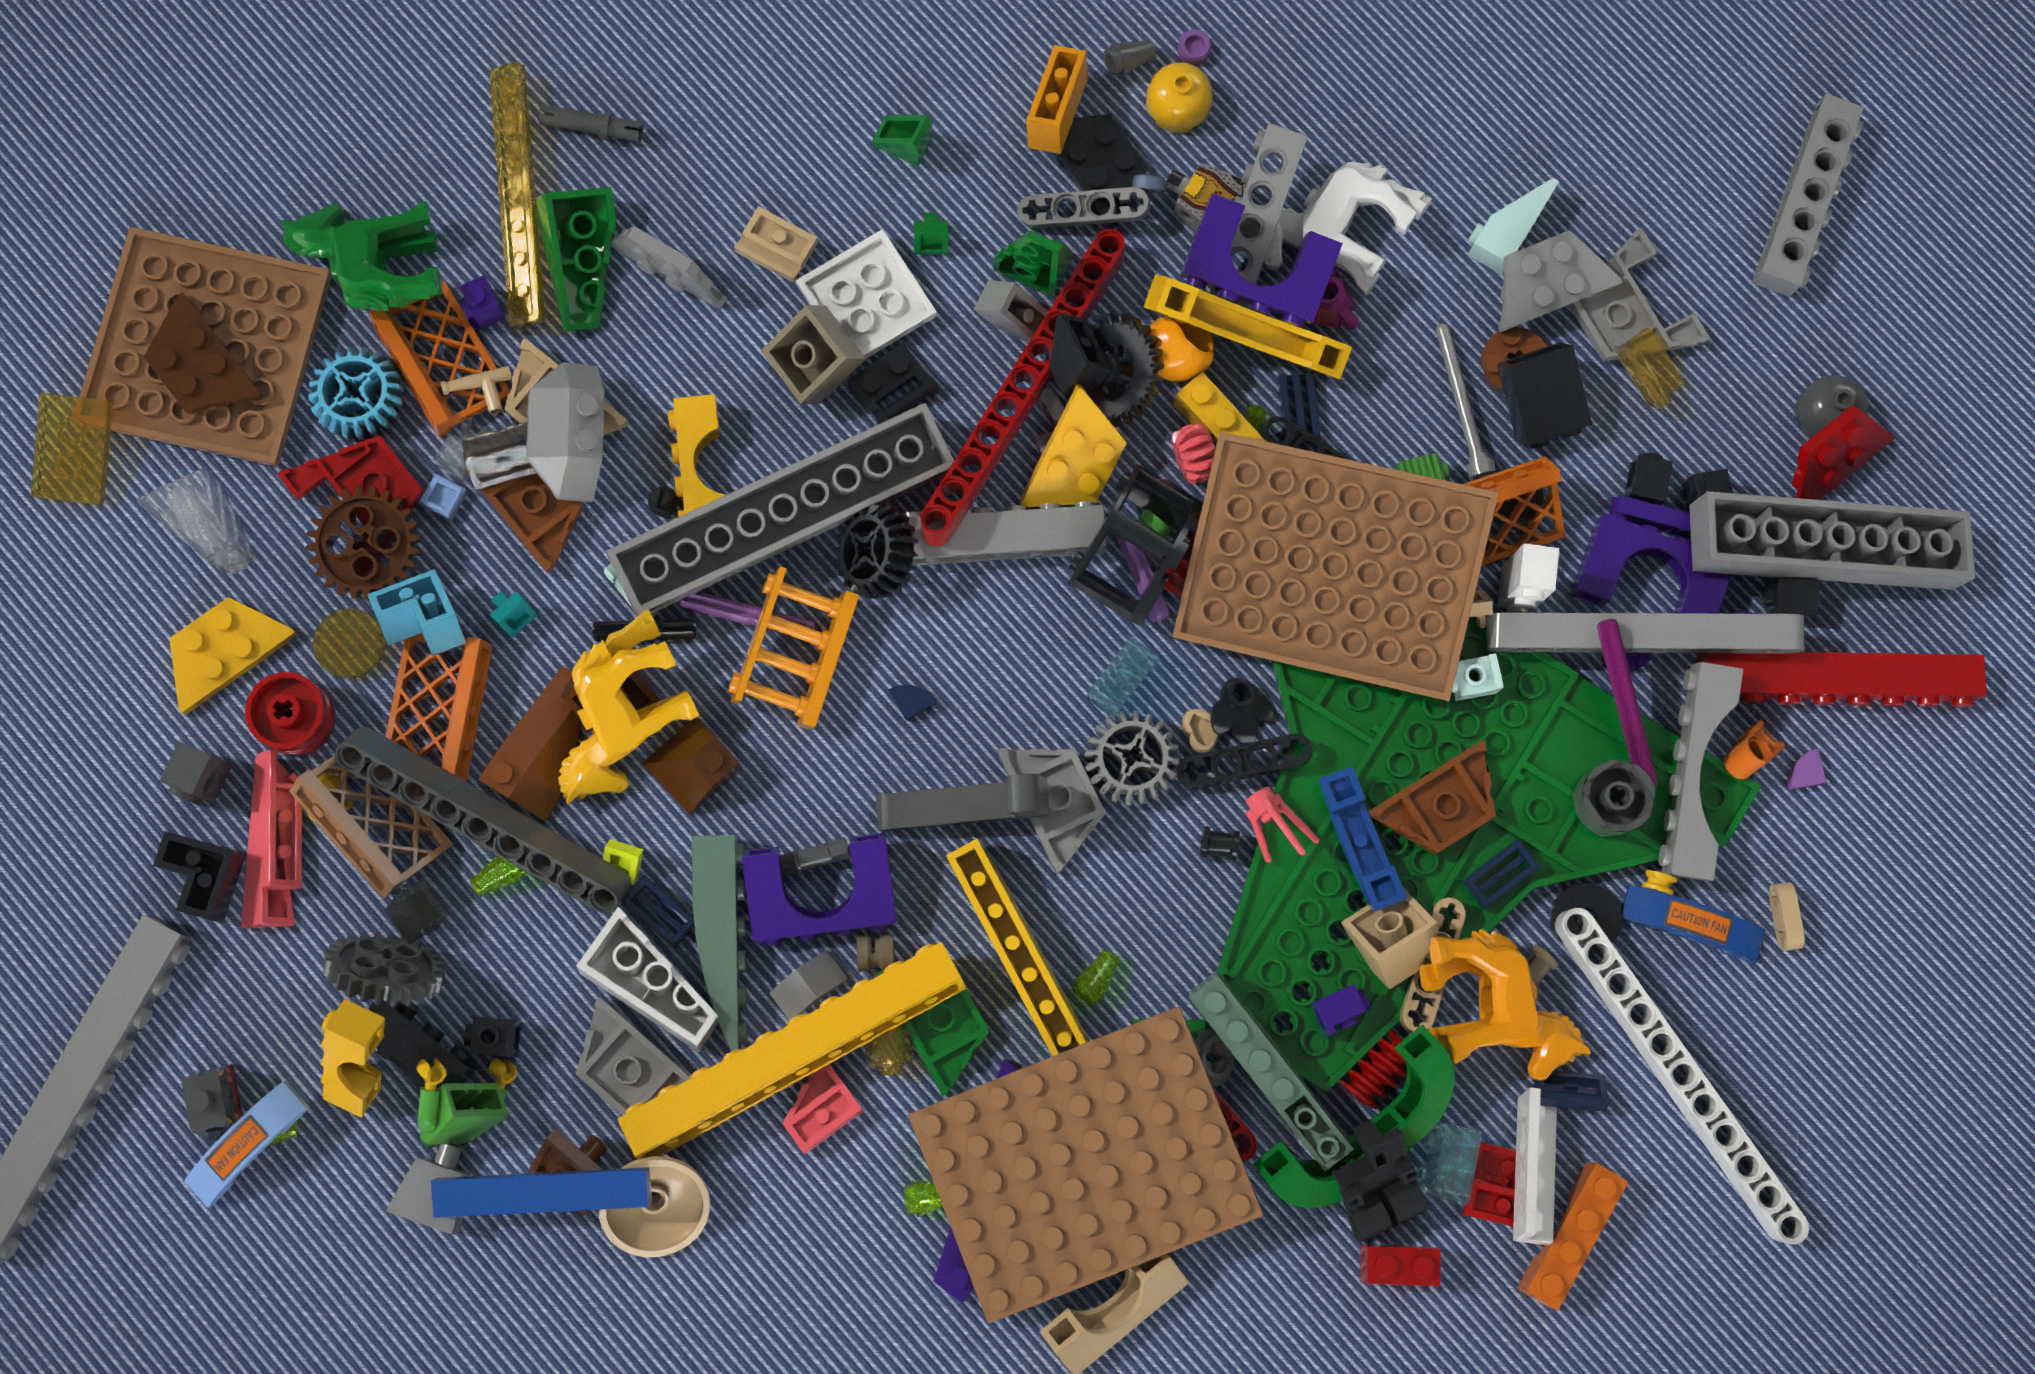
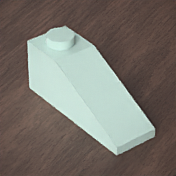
(1509, 227)

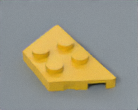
(1076, 456)
(221, 649)

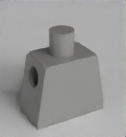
(414, 1194)

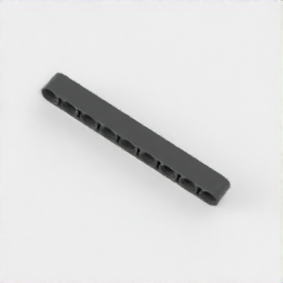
(483, 819)

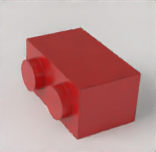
(1400, 1265)

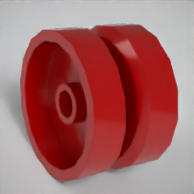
(275, 699)

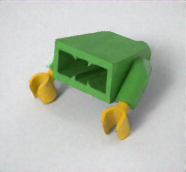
(461, 1110)

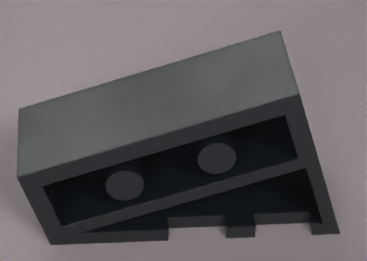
(409, 1041)

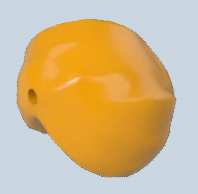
(1184, 349)

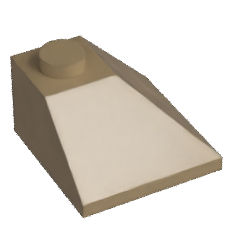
(1393, 938)

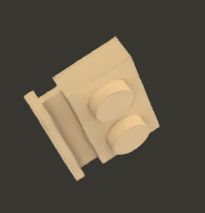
(776, 244)

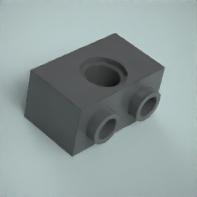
(195, 774)

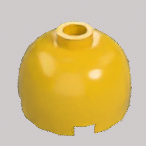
(1179, 97)

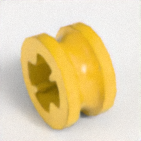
(1659, 882)

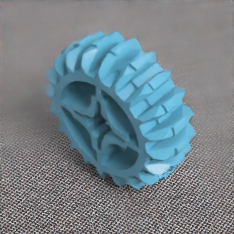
(333, 413)

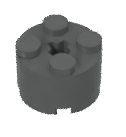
(1632, 808)

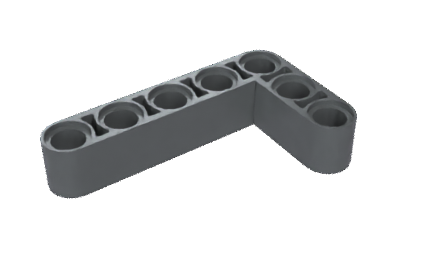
(1015, 799)

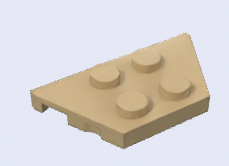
(533, 367)

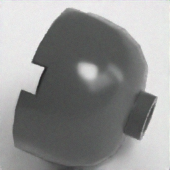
(1826, 400)

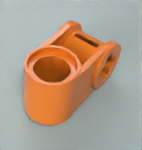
(1751, 751)

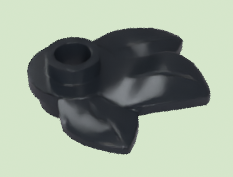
(1240, 717)

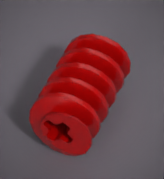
(1377, 1073)

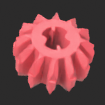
(1194, 452)

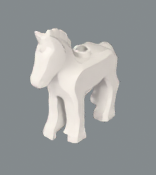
(1332, 211)

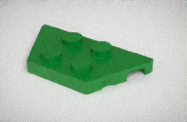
(948, 1037)

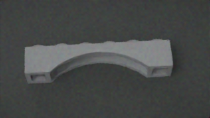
(1689, 842)

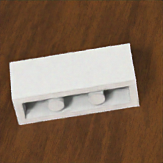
(1528, 578)

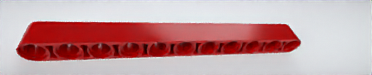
(1016, 399)

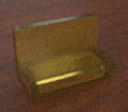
(1650, 368)

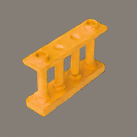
(828, 642)

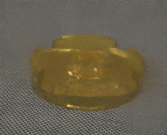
(349, 643)

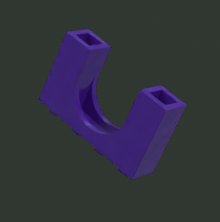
(1211, 266)
(1618, 540)
(779, 917)

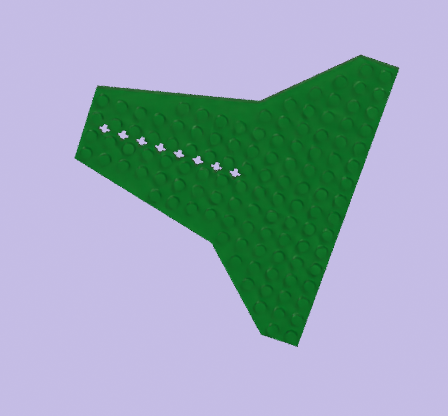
(1539, 744)

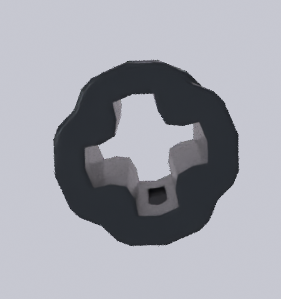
(1219, 844)

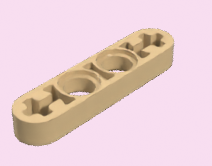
(1428, 1010)

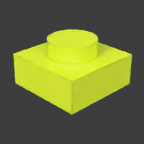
(624, 857)

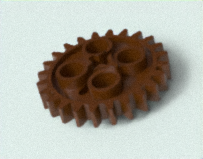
(384, 519)

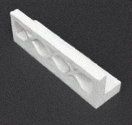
(1534, 1170)

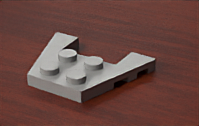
(1623, 311)

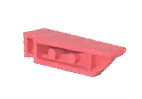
(273, 846)

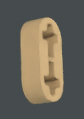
(1786, 916)

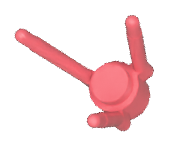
(1269, 806)

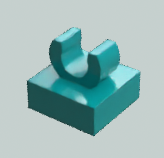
(512, 613)

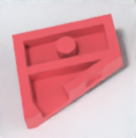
(820, 1109)

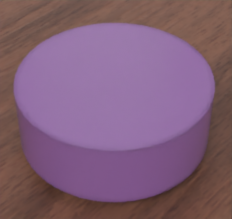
(1194, 47)

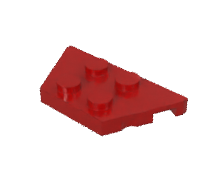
(1837, 453)

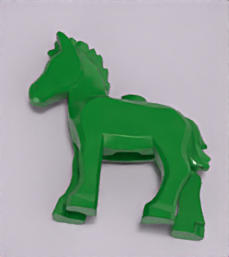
(361, 250)

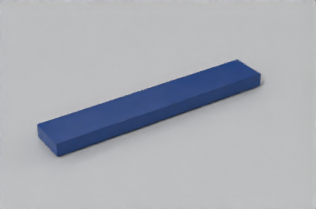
(541, 1192)

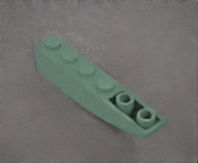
(719, 928)
(1270, 1069)

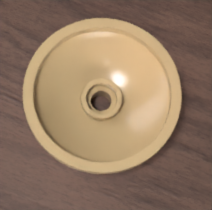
(672, 1219)

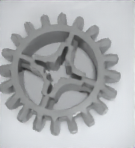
(1146, 765)

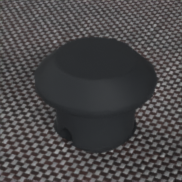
(663, 501)

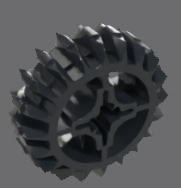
(877, 551)

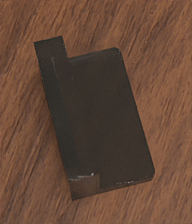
(497, 456)

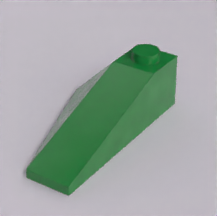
(577, 246)
(1035, 263)

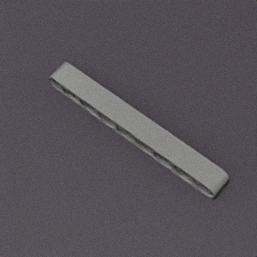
(1647, 632)

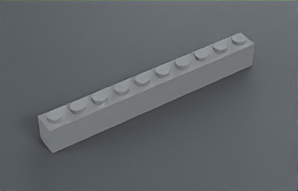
(85, 1073)

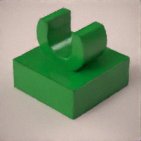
(931, 235)

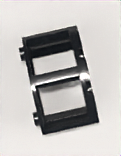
(1167, 504)

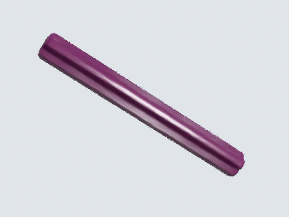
(1625, 696)

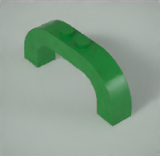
(1414, 1112)

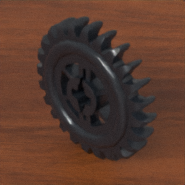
(1111, 336)

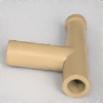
(486, 381)

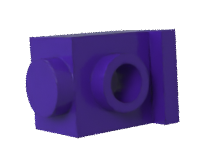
(480, 303)
(1340, 1009)

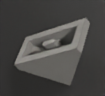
(808, 985)

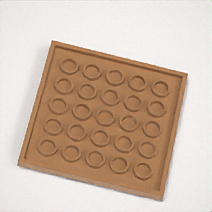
(254, 304)

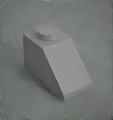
(1010, 309)

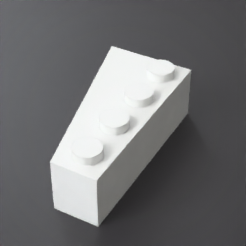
(642, 978)

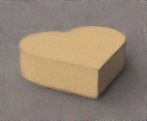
(1198, 726)

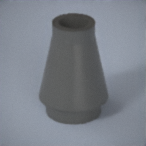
(1127, 56)

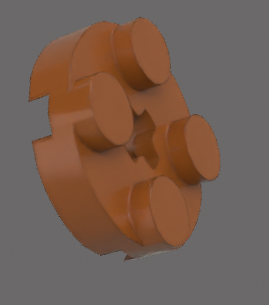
(1505, 343)

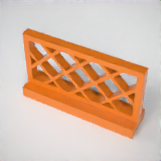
(415, 374)
(1525, 481)
(465, 703)

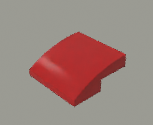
(1493, 1185)

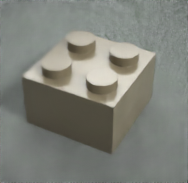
(813, 354)

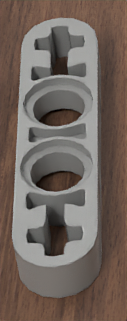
(1083, 203)

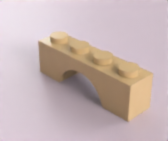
(1086, 1335)

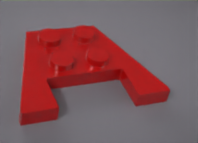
(361, 465)

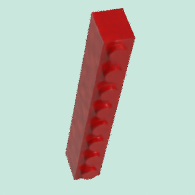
(1857, 677)

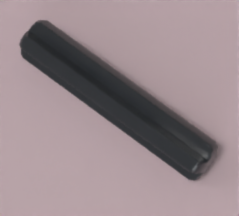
(668, 629)

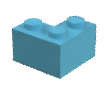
(417, 608)

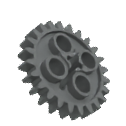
(384, 969)

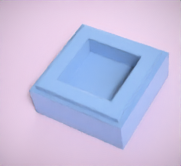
(443, 497)

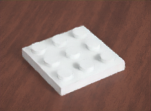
(869, 294)

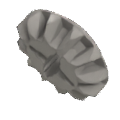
(1221, 1068)

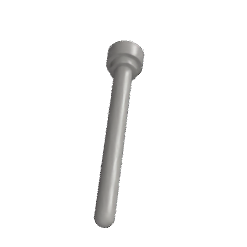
(1479, 462)

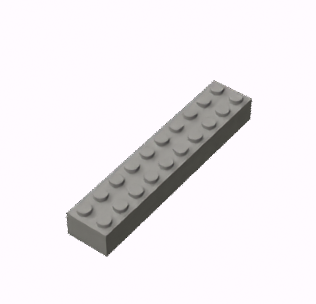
(780, 511)

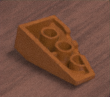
(532, 754)

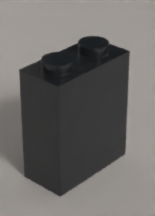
(1544, 395)

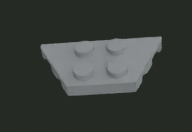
(677, 269)
(1550, 278)
(1072, 799)
(623, 1061)

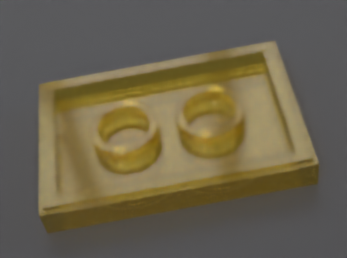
(71, 448)

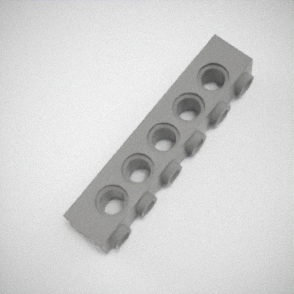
(1842, 121)
(1288, 147)

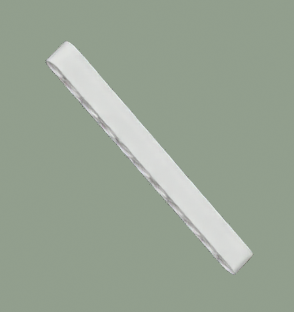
(1695, 1083)

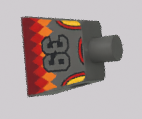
(212, 1101)

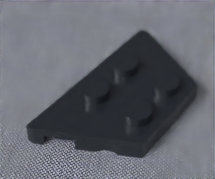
(1100, 158)

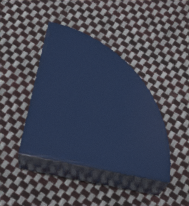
(911, 700)

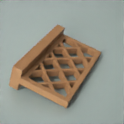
(354, 840)

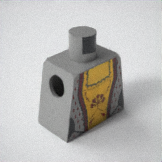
(1196, 191)

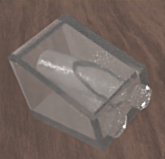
(203, 518)

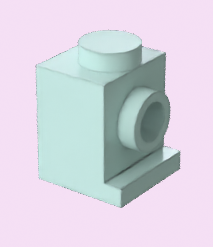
(1489, 676)

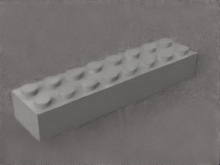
(1831, 541)

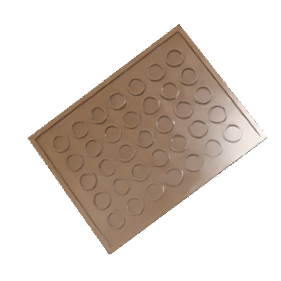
(1335, 565)
(1085, 1164)

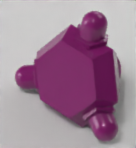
(1336, 304)

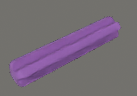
(1141, 574)

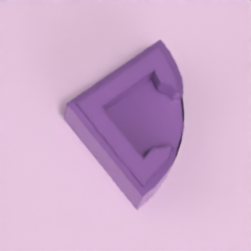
(1807, 771)

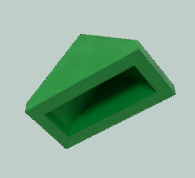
(905, 136)

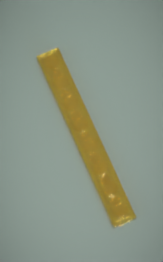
(517, 196)

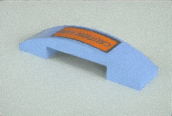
(244, 1142)

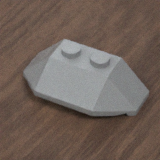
(567, 430)

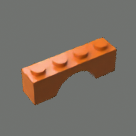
(1586, 1214)

